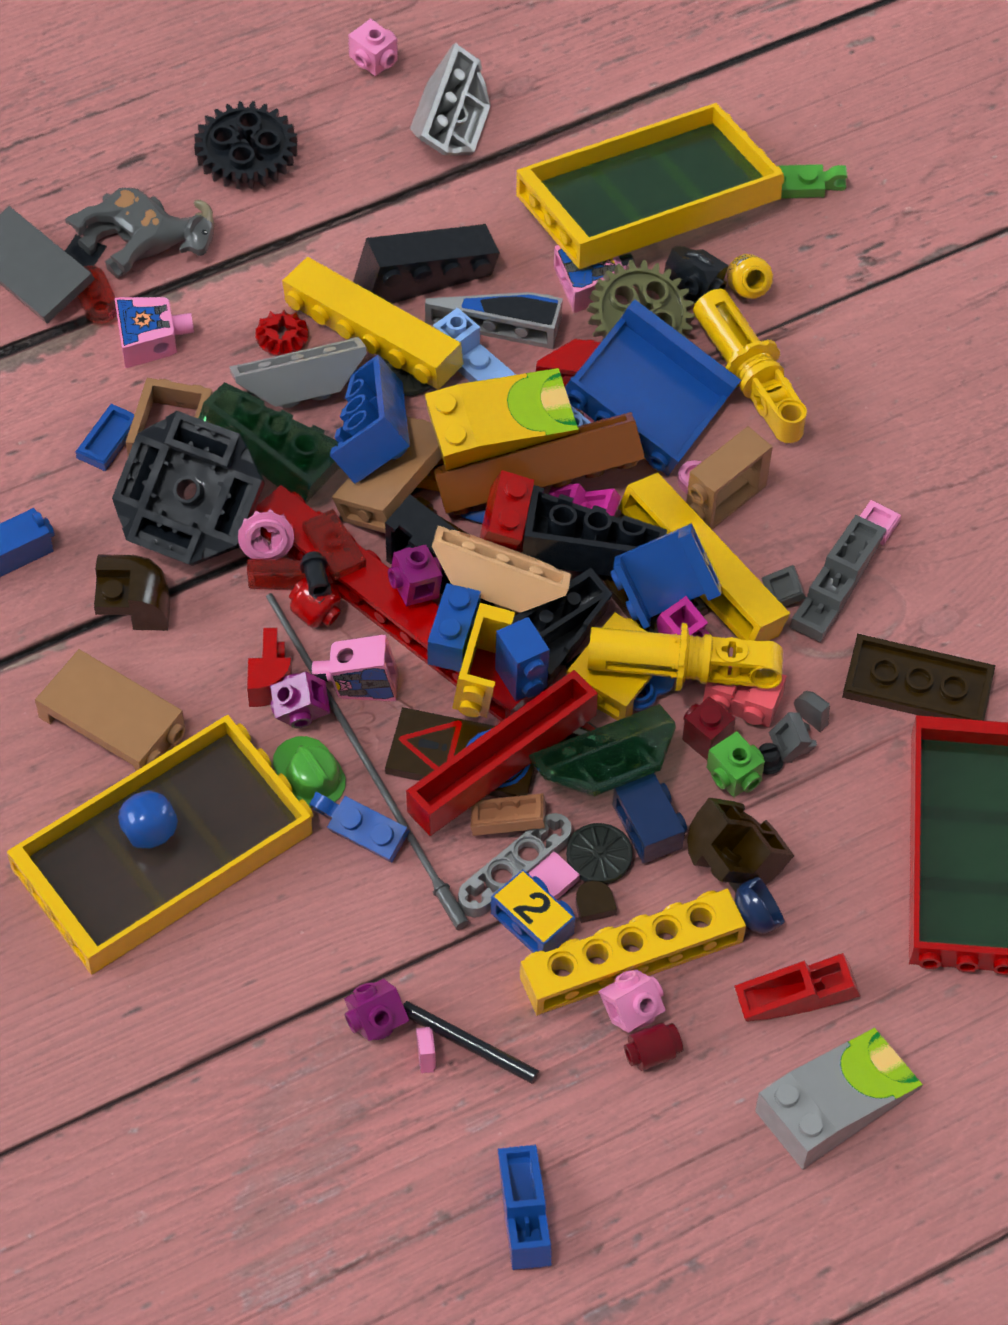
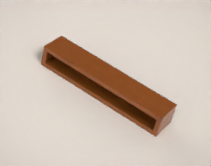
(553, 462)

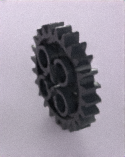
(245, 145)

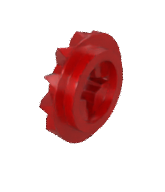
(293, 338)

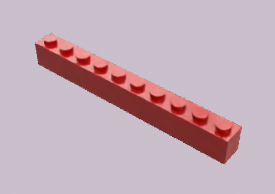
(376, 599)

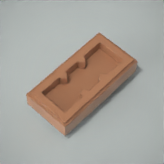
(508, 814)

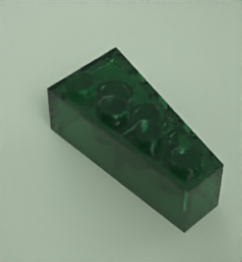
(281, 447)

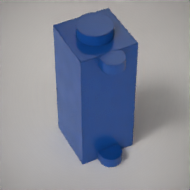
(24, 540)

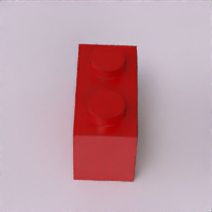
(507, 509)

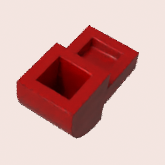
(267, 670)

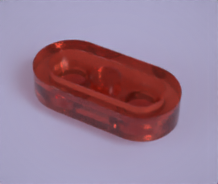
(98, 297)

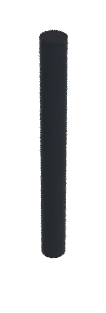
(471, 1042)

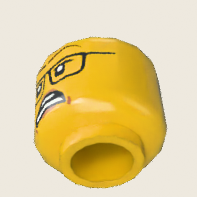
(749, 276)

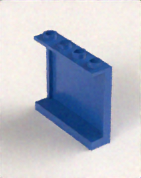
(657, 378)

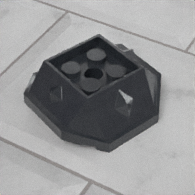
(159, 470)

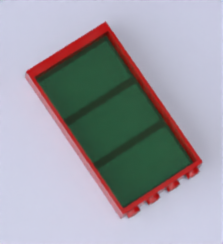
(959, 844)

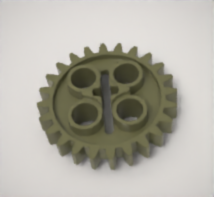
(669, 308)

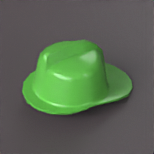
(309, 768)

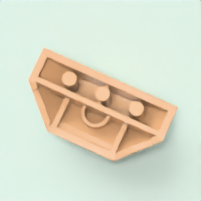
(501, 574)

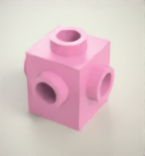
(373, 47)
(633, 1000)

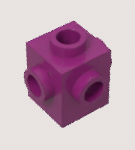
(415, 574)
(299, 699)
(375, 1010)

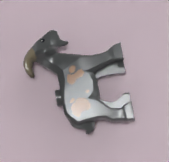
(143, 226)

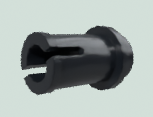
(314, 568)

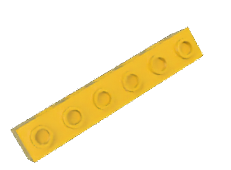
(655, 955)

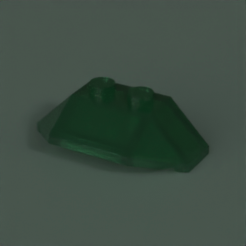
(609, 754)

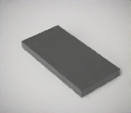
(37, 268)

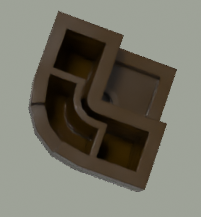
(133, 588)
(735, 844)

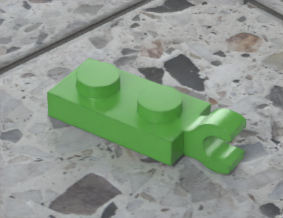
(811, 181)

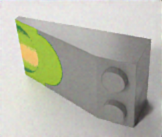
(835, 1096)

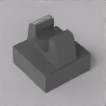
(792, 737)

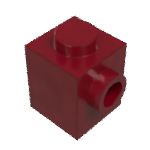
(707, 726)

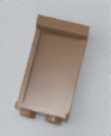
(383, 491)
(111, 710)

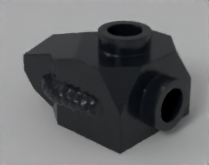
(698, 271)

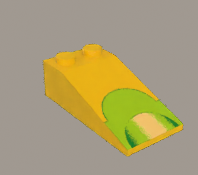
(499, 416)

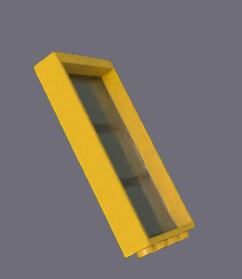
(116, 895)

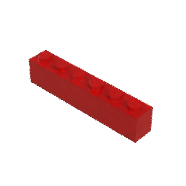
(501, 752)

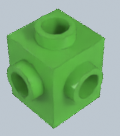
(735, 765)

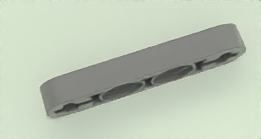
(511, 861)

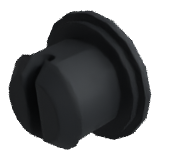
(772, 758)

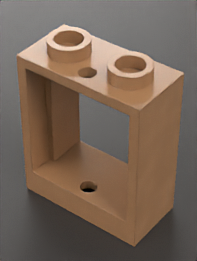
(168, 393)
(729, 477)

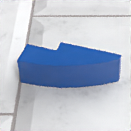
(524, 1207)

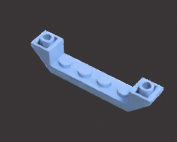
(477, 360)

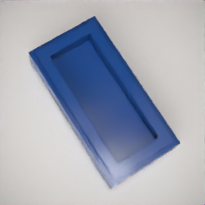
(106, 438)

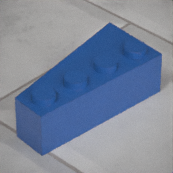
(373, 421)

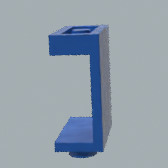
(664, 573)

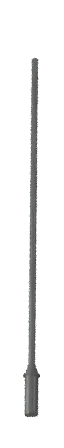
(441, 889)

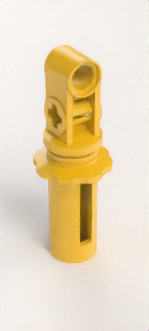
(752, 363)
(686, 657)

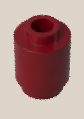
(653, 1046)

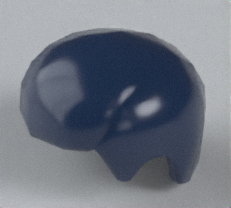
(758, 907)

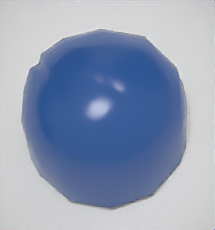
(147, 819)

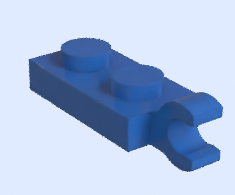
(362, 825)

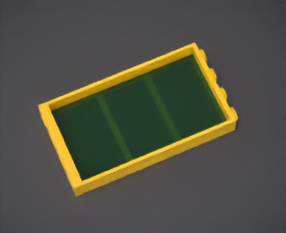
(648, 185)

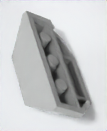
(453, 105)
(301, 374)

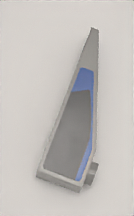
(510, 316)

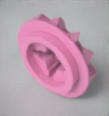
(258, 547)

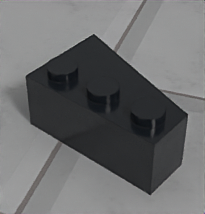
(569, 619)

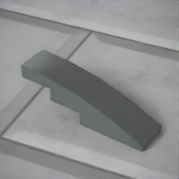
(838, 578)

